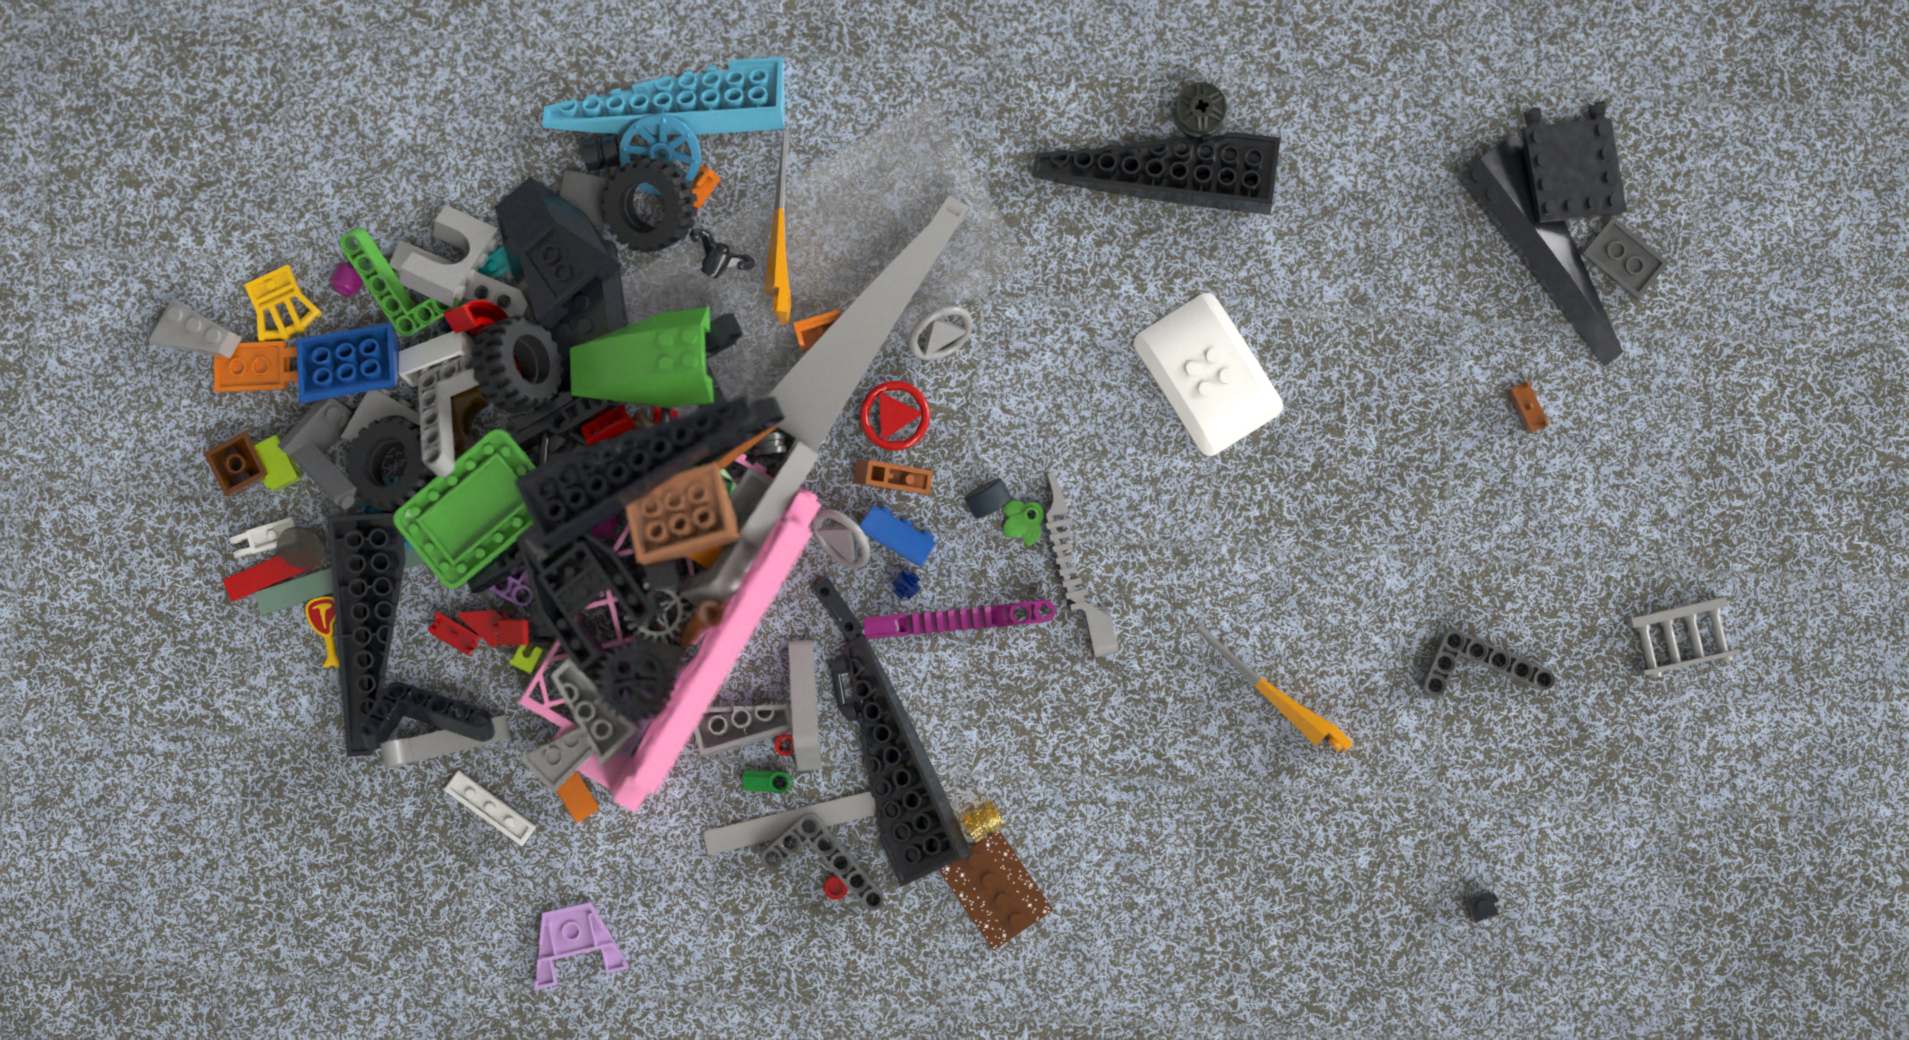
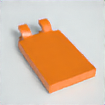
(255, 368)

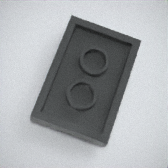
(1625, 258)

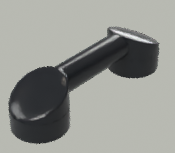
(847, 709)

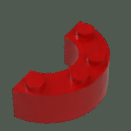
(474, 317)

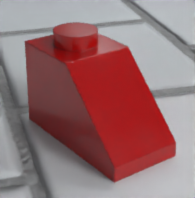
(483, 624)
(513, 631)

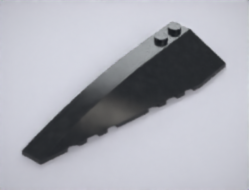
(1206, 171)
(1547, 249)

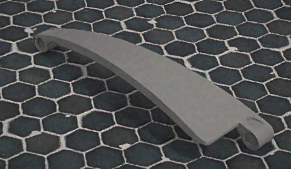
(833, 367)

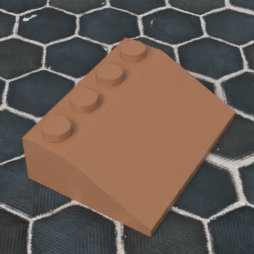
(682, 517)

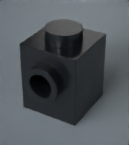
(1481, 905)

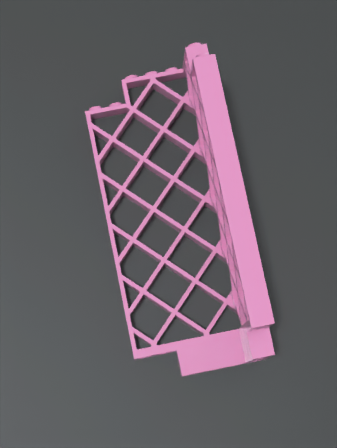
(701, 677)

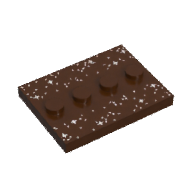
(996, 890)

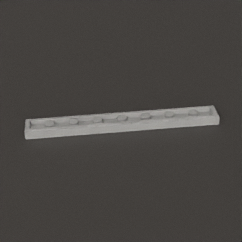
(771, 826)

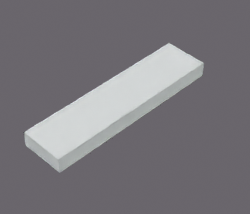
(490, 808)

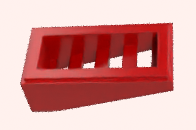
(615, 422)

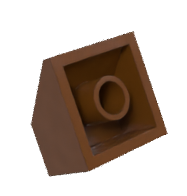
(236, 464)

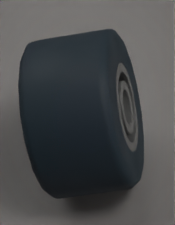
(988, 498)

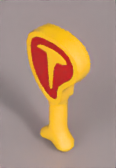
(322, 617)

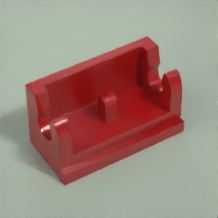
(455, 634)

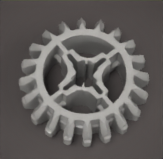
(667, 628)

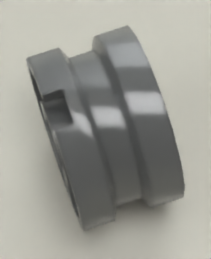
(770, 445)

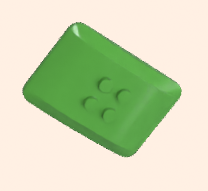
(471, 513)

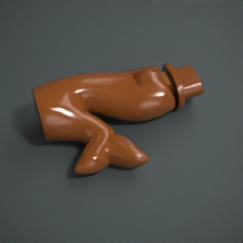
(705, 617)

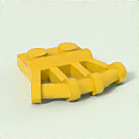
(274, 290)

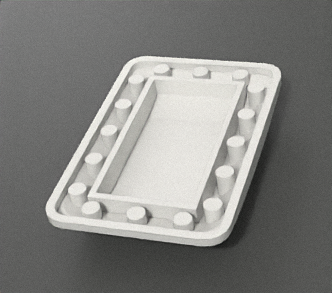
(1208, 374)

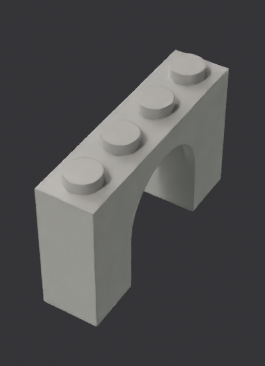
(445, 281)
(374, 407)

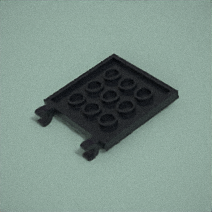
(1573, 167)

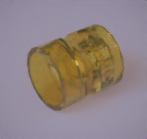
(982, 821)

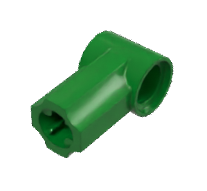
(765, 781)

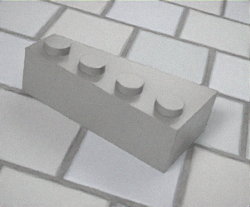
(740, 726)
(602, 729)

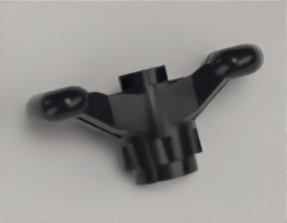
(718, 255)

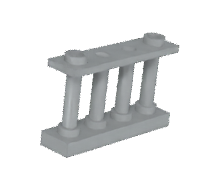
(1689, 614)

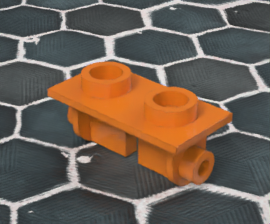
(704, 184)

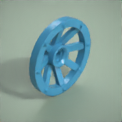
(653, 150)

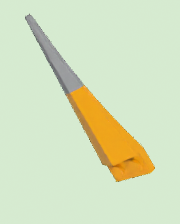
(776, 274)
(1309, 723)

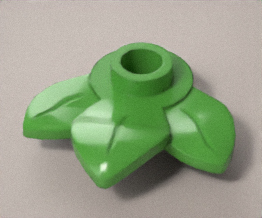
(1020, 523)

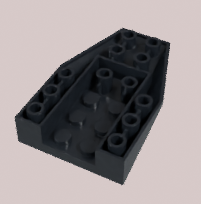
(551, 248)

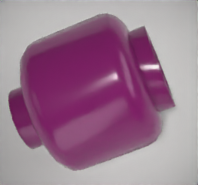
(346, 280)

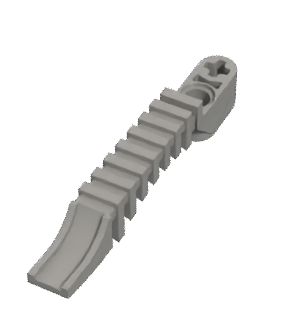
(1099, 621)

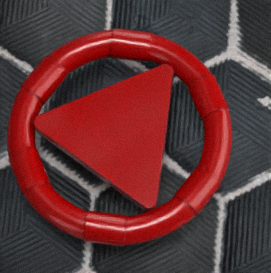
(895, 415)

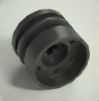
(1194, 122)

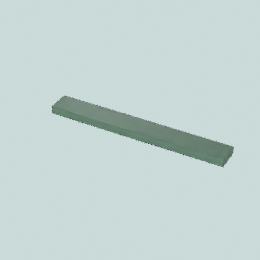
(309, 587)

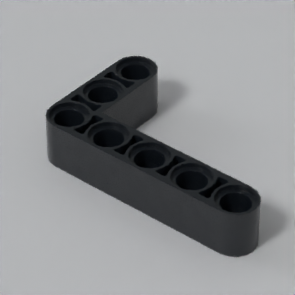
(424, 706)

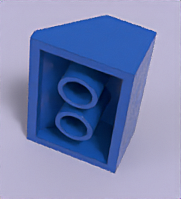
(898, 535)

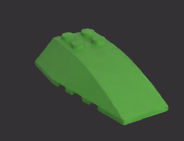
(647, 362)

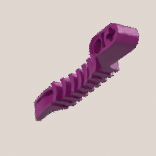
(952, 620)

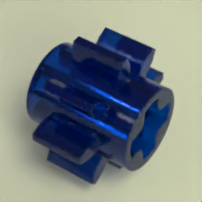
(906, 585)

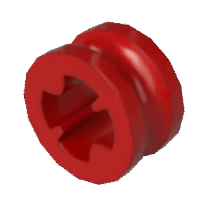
(778, 743)

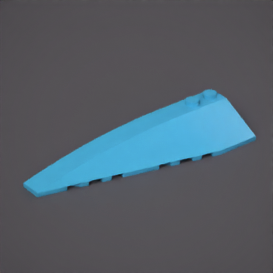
(724, 101)

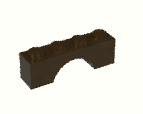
(463, 411)

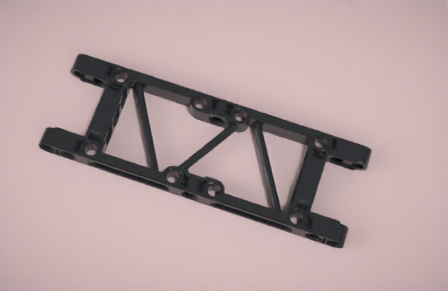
(723, 334)

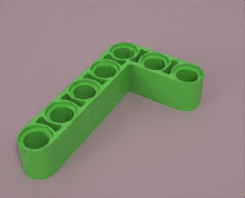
(384, 294)

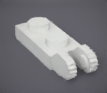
(262, 537)

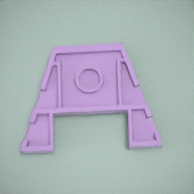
(574, 932)

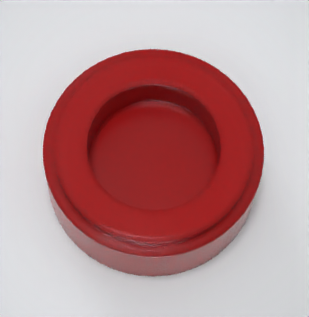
(835, 888)

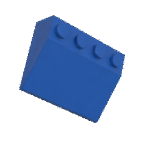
(347, 362)

